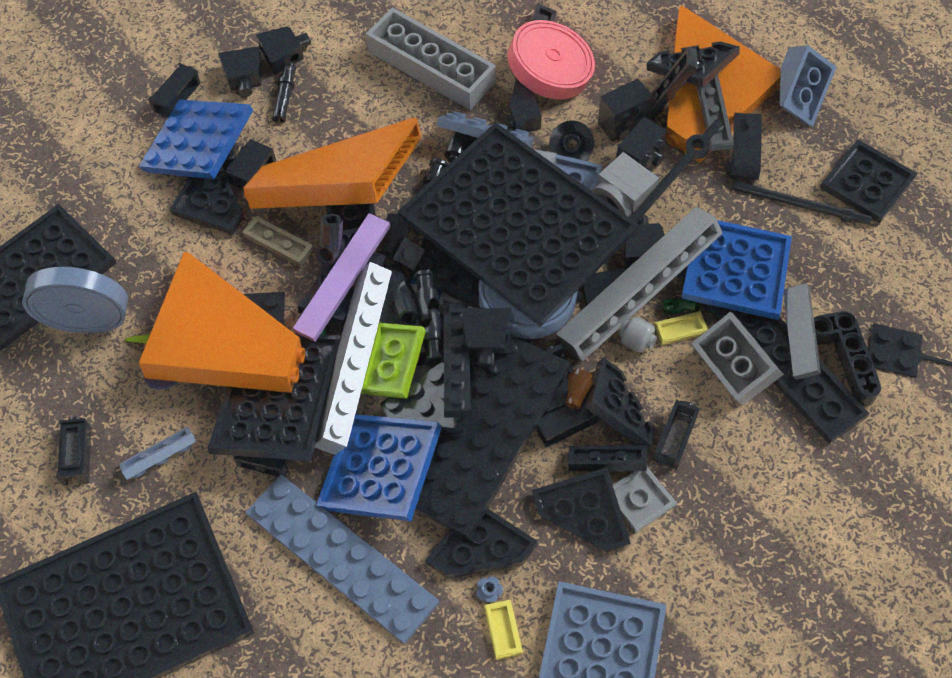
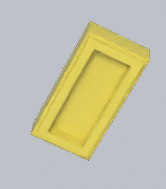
(680, 328)
(503, 629)

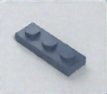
(158, 453)

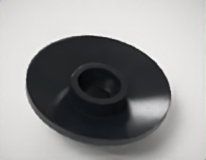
(569, 131)

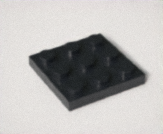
(868, 181)

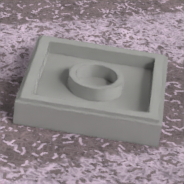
(642, 499)

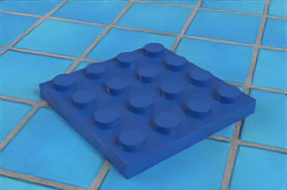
(196, 138)
(741, 271)
(380, 468)

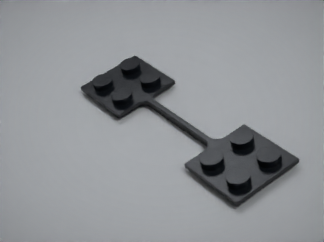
(898, 350)

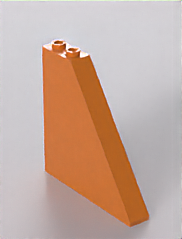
(743, 82)
(338, 173)
(218, 336)

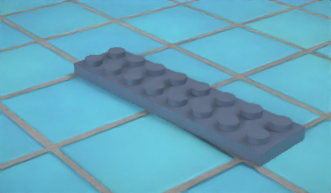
(343, 559)

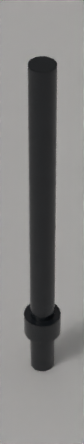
(846, 214)

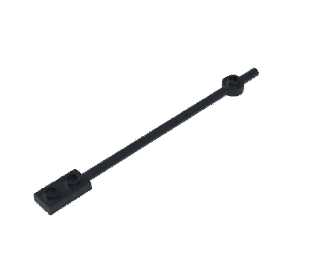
(694, 141)

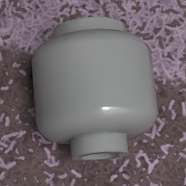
(637, 334)

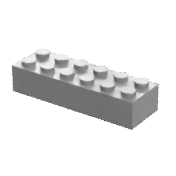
(431, 58)

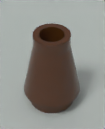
(578, 387)

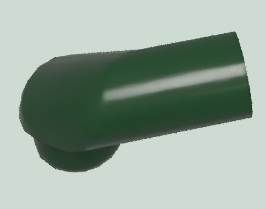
(678, 305)

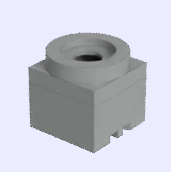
(625, 184)

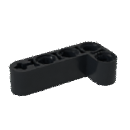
(850, 359)

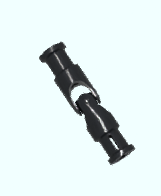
(429, 317)

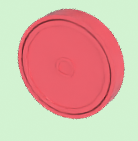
(550, 59)

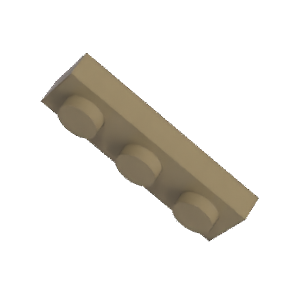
(278, 241)

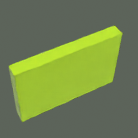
(393, 360)

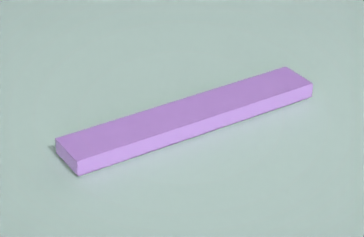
(341, 277)

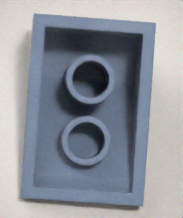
(804, 82)

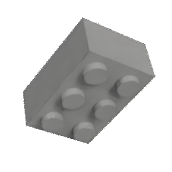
(736, 359)

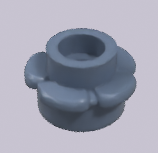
(485, 595)

